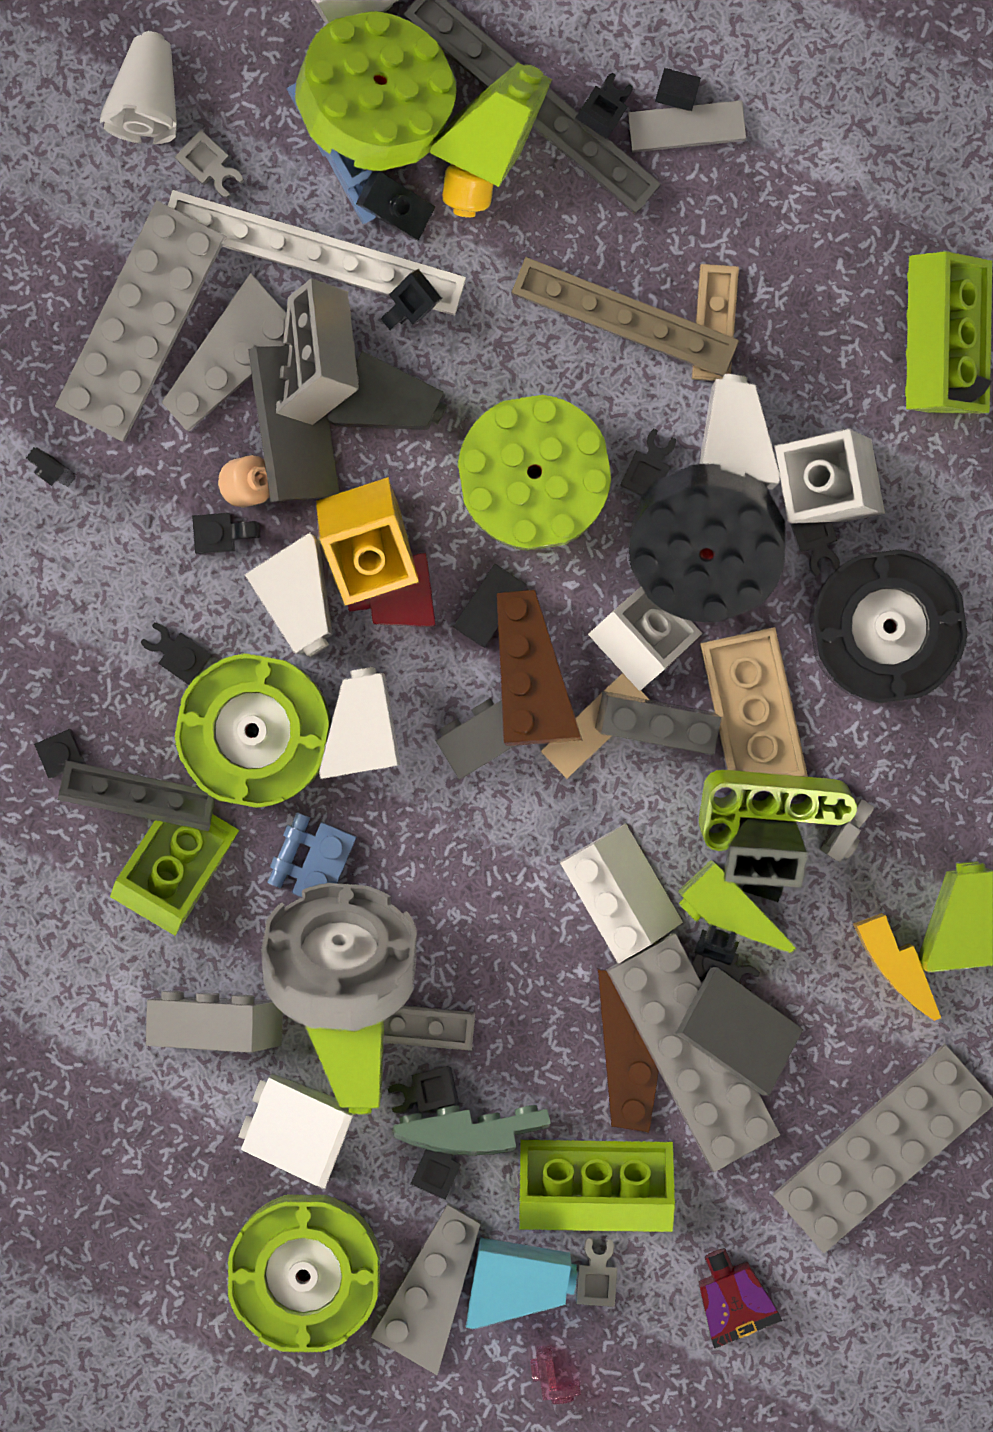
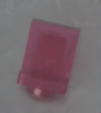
(544, 1371)

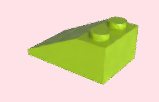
(172, 871)
(729, 908)

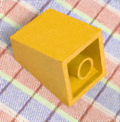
(366, 541)

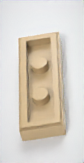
(716, 306)
(572, 754)

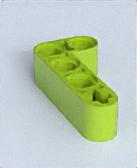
(775, 807)

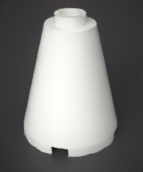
(143, 93)

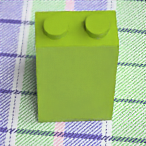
(495, 125)
(961, 921)
(352, 1064)

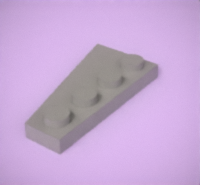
(223, 357)
(427, 1299)

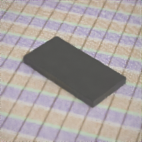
(295, 452)

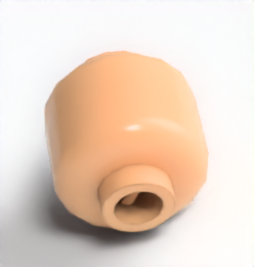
(244, 481)

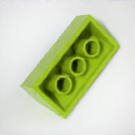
(947, 330)
(596, 1185)

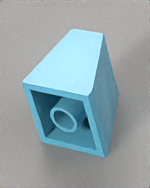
(517, 1281)

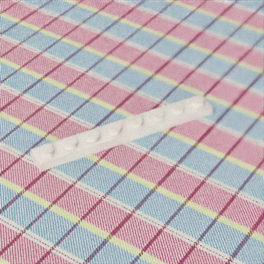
(315, 251)

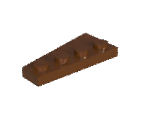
(532, 686)
(629, 1066)

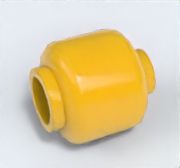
(465, 192)

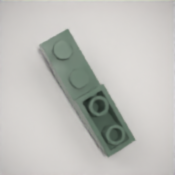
(456, 1135)

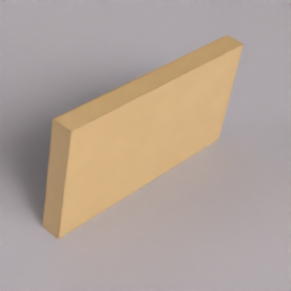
(754, 704)

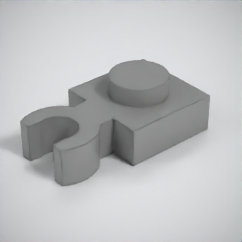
(206, 161)
(843, 838)
(596, 1282)

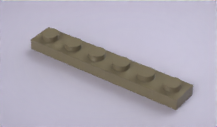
(625, 317)

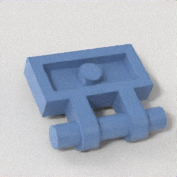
(324, 860)

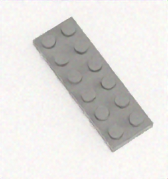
(140, 321)
(716, 1105)
(884, 1148)

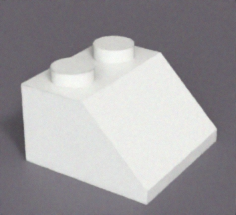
(643, 638)

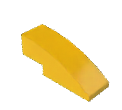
(897, 964)

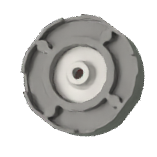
(339, 957)

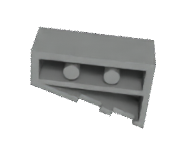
(320, 354)
(213, 1022)

